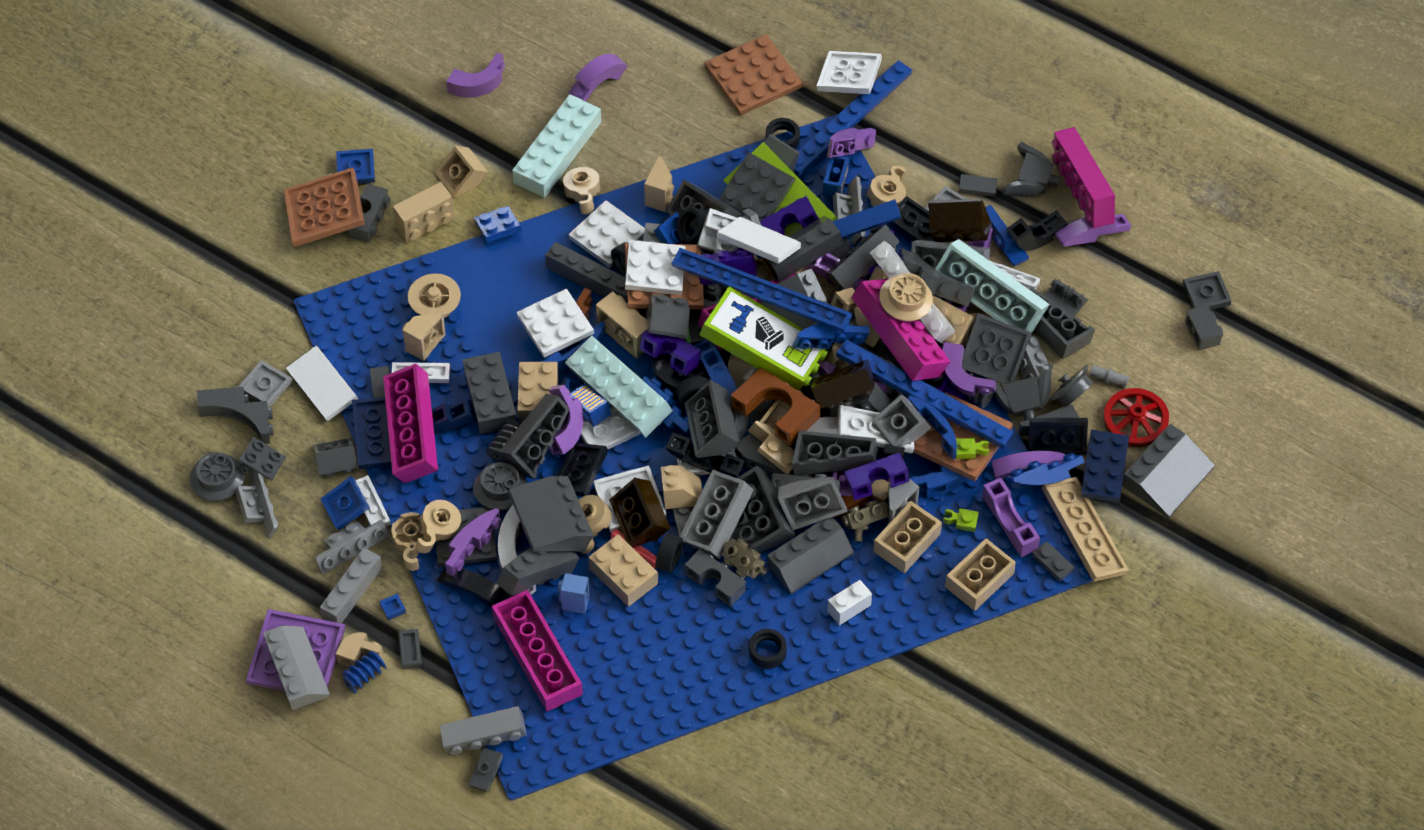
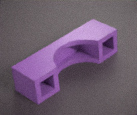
(1000, 503)

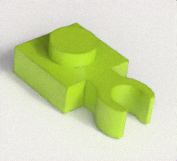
(968, 448)
(964, 519)

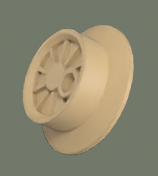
(434, 294)
(906, 297)

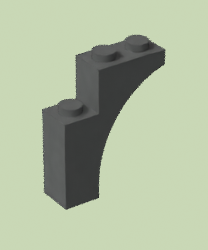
(236, 405)

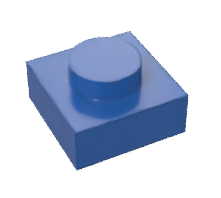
(392, 607)

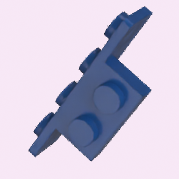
(1004, 240)

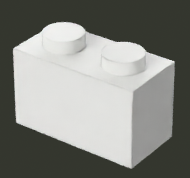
(849, 602)

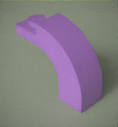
(595, 72)
(479, 83)
(959, 378)
(572, 424)

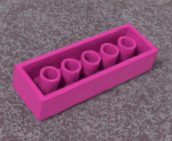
(1083, 177)
(905, 339)
(410, 423)
(537, 650)

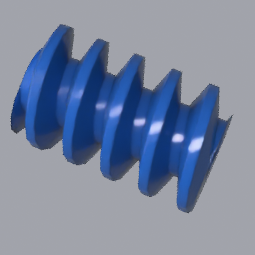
(363, 669)

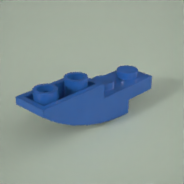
(823, 336)
(715, 366)
(675, 419)
(1042, 473)
(938, 483)

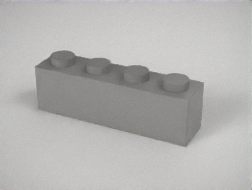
(351, 586)
(483, 730)

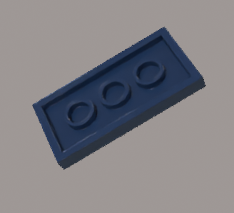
(371, 432)
(1105, 466)

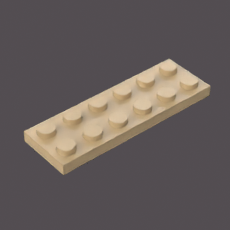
(1085, 529)

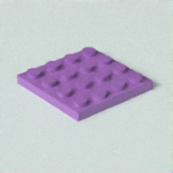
(322, 635)

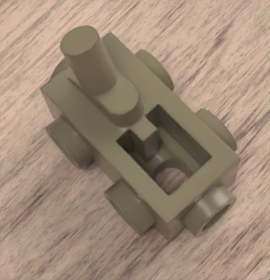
(860, 518)
(744, 559)

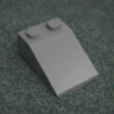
(810, 501)

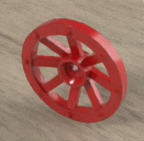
(1136, 418)

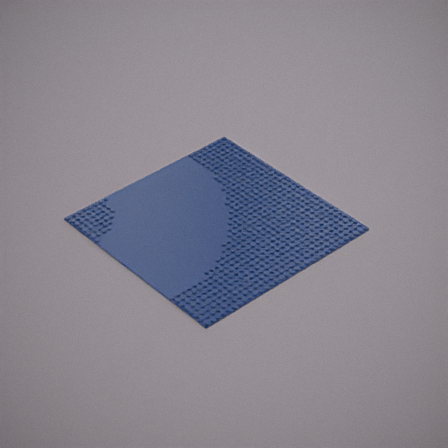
(678, 650)

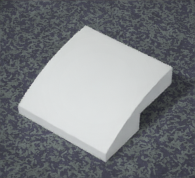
(713, 223)

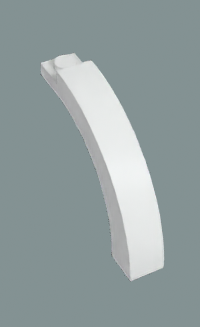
(507, 540)

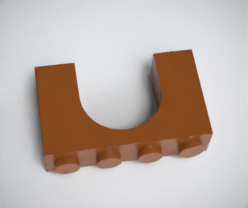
(764, 387)

